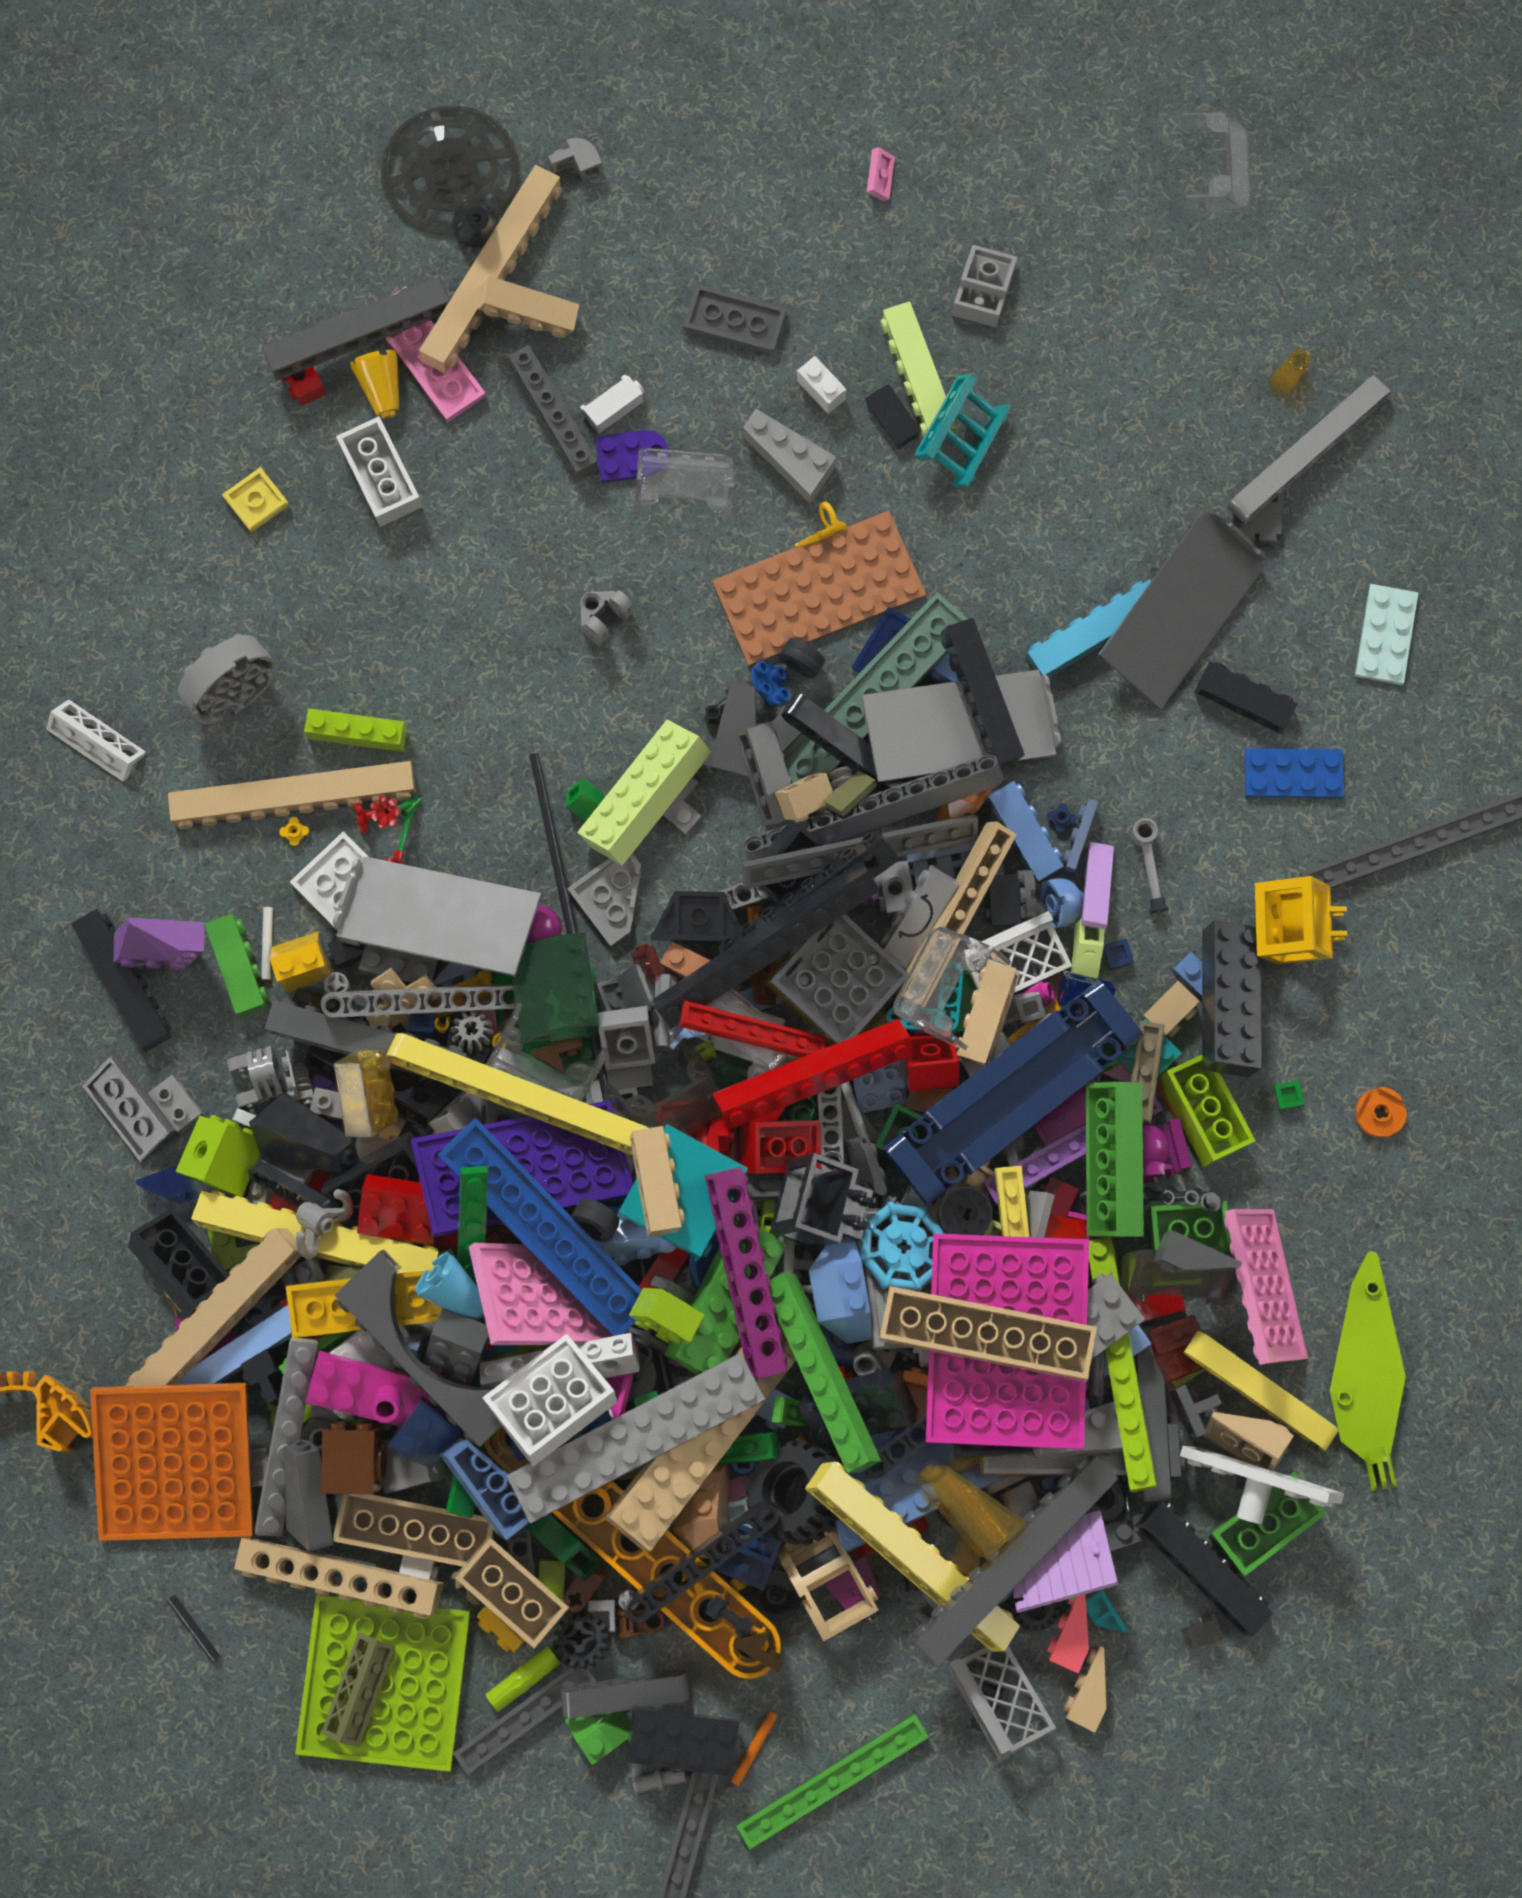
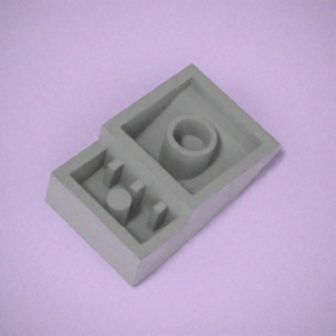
(984, 286)

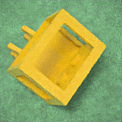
(1295, 920)

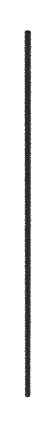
(570, 929)

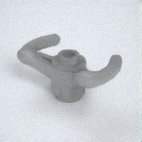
(318, 1222)

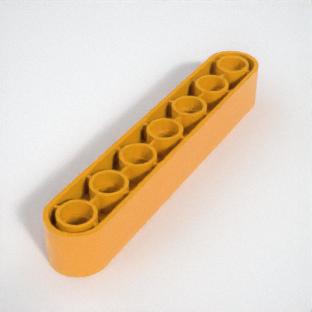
(644, 1566)

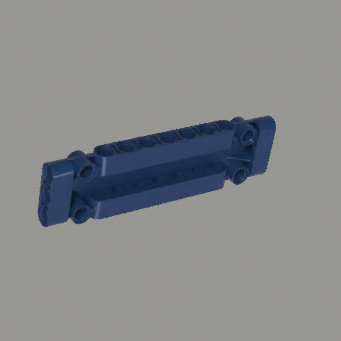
(1013, 1092)

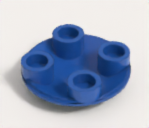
(769, 683)

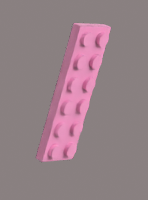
(449, 392)

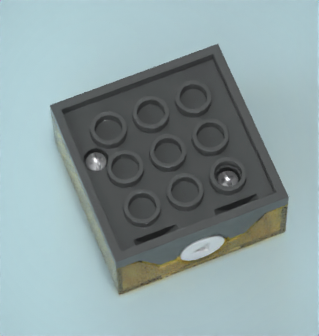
(836, 980)

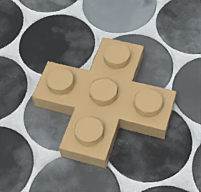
(390, 980)

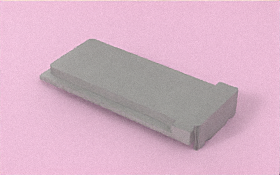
(931, 731)
(435, 915)

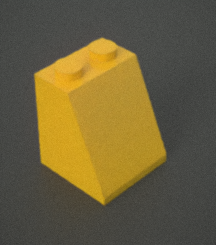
(300, 962)

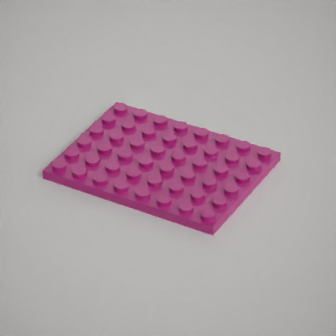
(994, 1402)

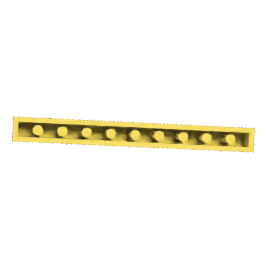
(339, 1245)
(902, 1547)

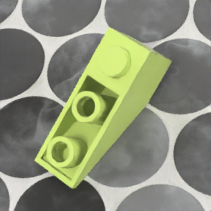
(1087, 950)

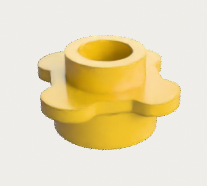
(294, 838)

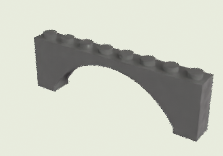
(372, 1302)

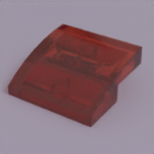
(1169, 1347)

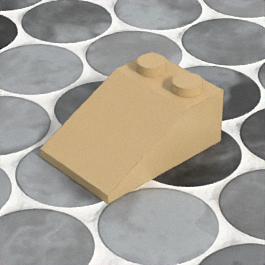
(1249, 1438)

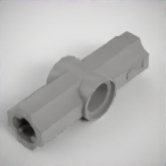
(662, 1034)

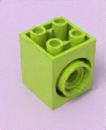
(219, 1155)

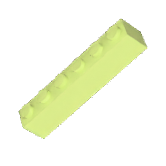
(914, 363)

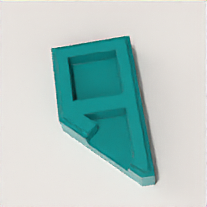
(1103, 1613)

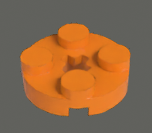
(1394, 1109)

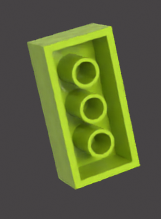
(1206, 1111)

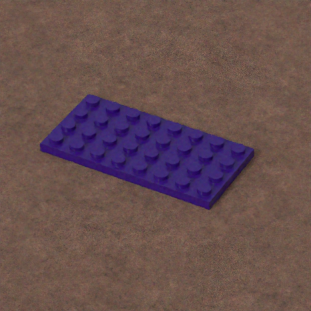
(556, 1158)

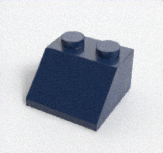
(424, 1434)

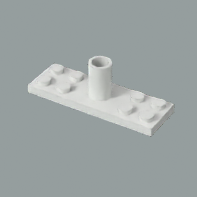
(1259, 1483)

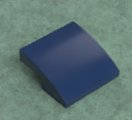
(753, 1562)

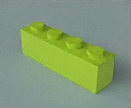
(355, 730)

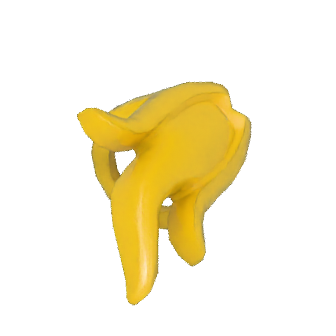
(836, 526)

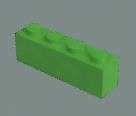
(236, 965)

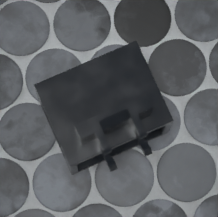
(819, 1204)

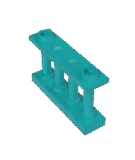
(941, 429)

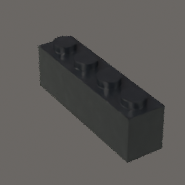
(1246, 697)

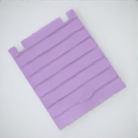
(1070, 1566)

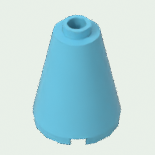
(450, 1288)

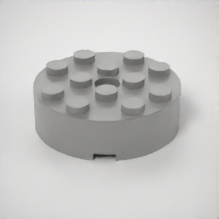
(226, 678)

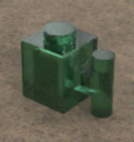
(732, 1072)

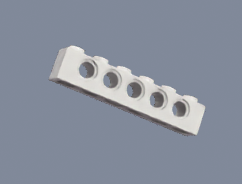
(608, 1355)

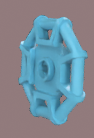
(891, 1255)

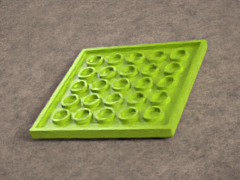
(418, 1698)

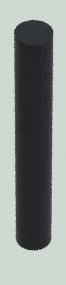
(193, 1628)

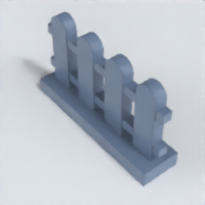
(943, 859)

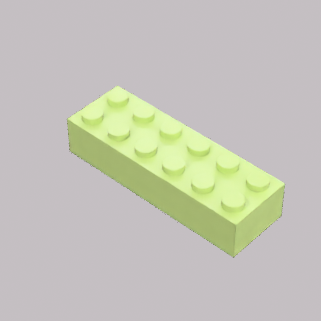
(644, 792)

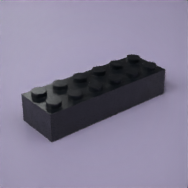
(1231, 999)

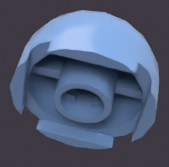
(1062, 901)

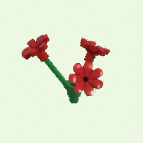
(387, 812)

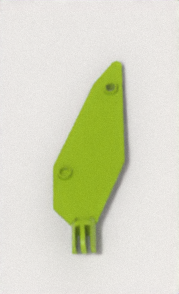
(1368, 1374)

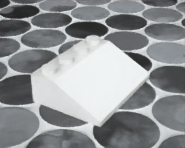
(550, 1399)

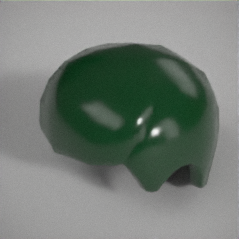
(801, 1111)

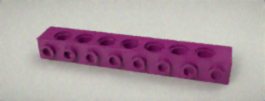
(735, 1263)

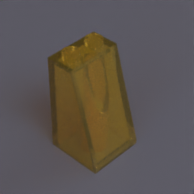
(969, 1510)

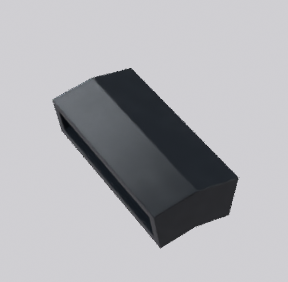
(893, 416)

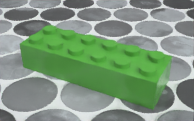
(1114, 1159)
(718, 1329)

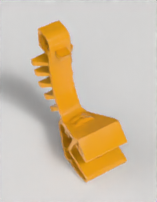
(59, 1409)

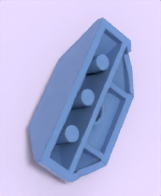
(841, 1292)

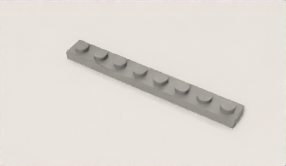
(286, 1431)

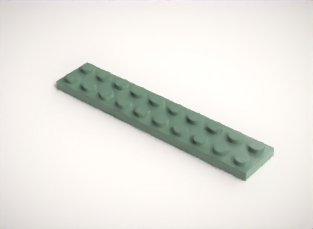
(895, 667)

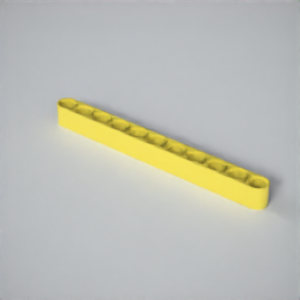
(512, 1092)

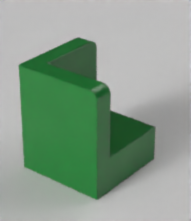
(583, 799)

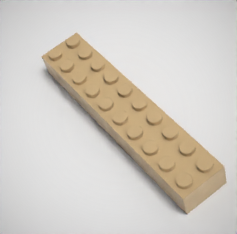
(673, 1478)

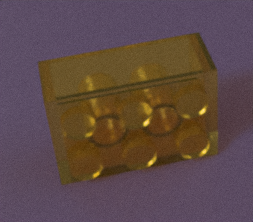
(365, 1092)

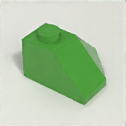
(599, 1733)

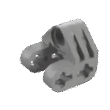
(591, 625)
(263, 1076)

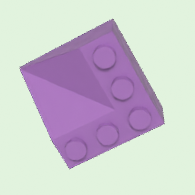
(158, 943)

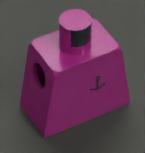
(846, 1590)

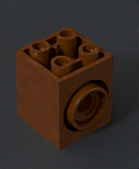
(353, 1458)

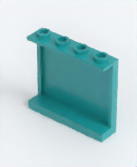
(691, 1163)

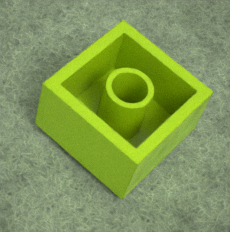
(666, 1315)

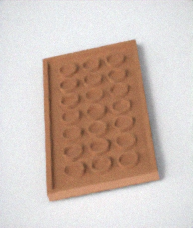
(819, 588)

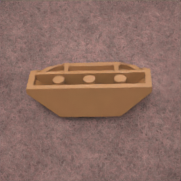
(705, 1511)

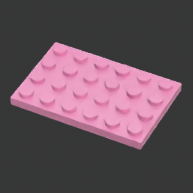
(1265, 1285)
(526, 1301)

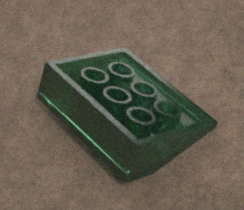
(555, 990)

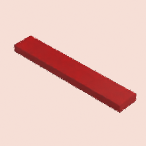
(750, 1030)

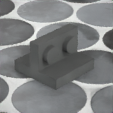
(1193, 1412)

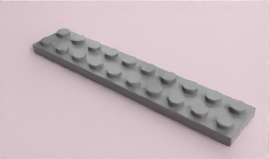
(635, 1438)

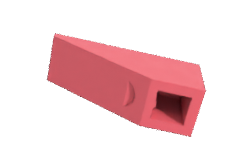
(1072, 1641)

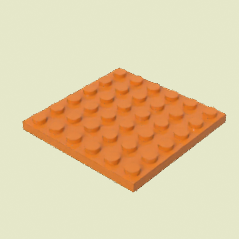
(172, 1461)

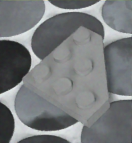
(609, 897)

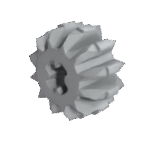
(462, 1026)

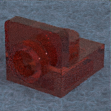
(653, 964)

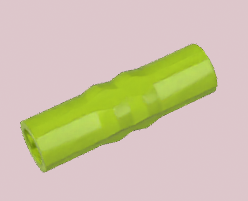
(523, 1678)

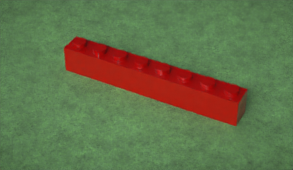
(813, 1074)

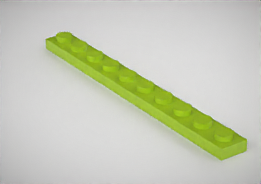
(1125, 1384)

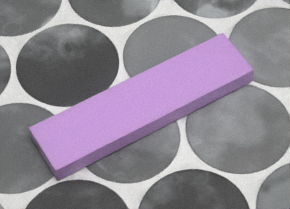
(1097, 885)

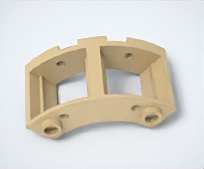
(793, 1555)

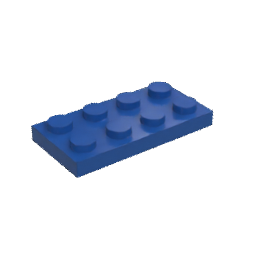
(1294, 773)

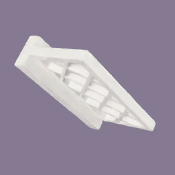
(1021, 933)

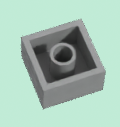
(626, 1037)

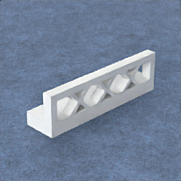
(91, 741)

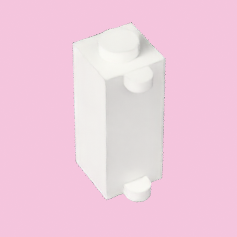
(613, 404)

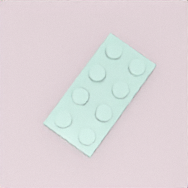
(1386, 634)

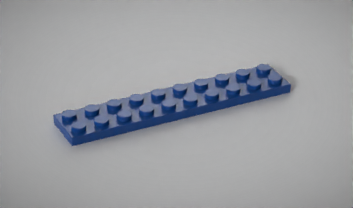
(546, 1229)

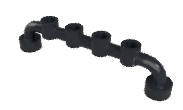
(1210, 1200)

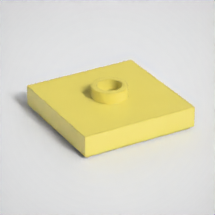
(255, 500)

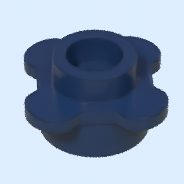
(1062, 810)

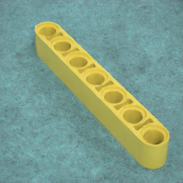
(1261, 1390)

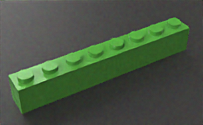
(822, 1374)

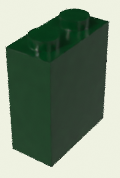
(565, 1546)

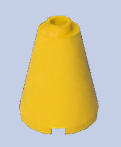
(379, 381)

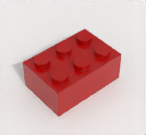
(394, 1210)

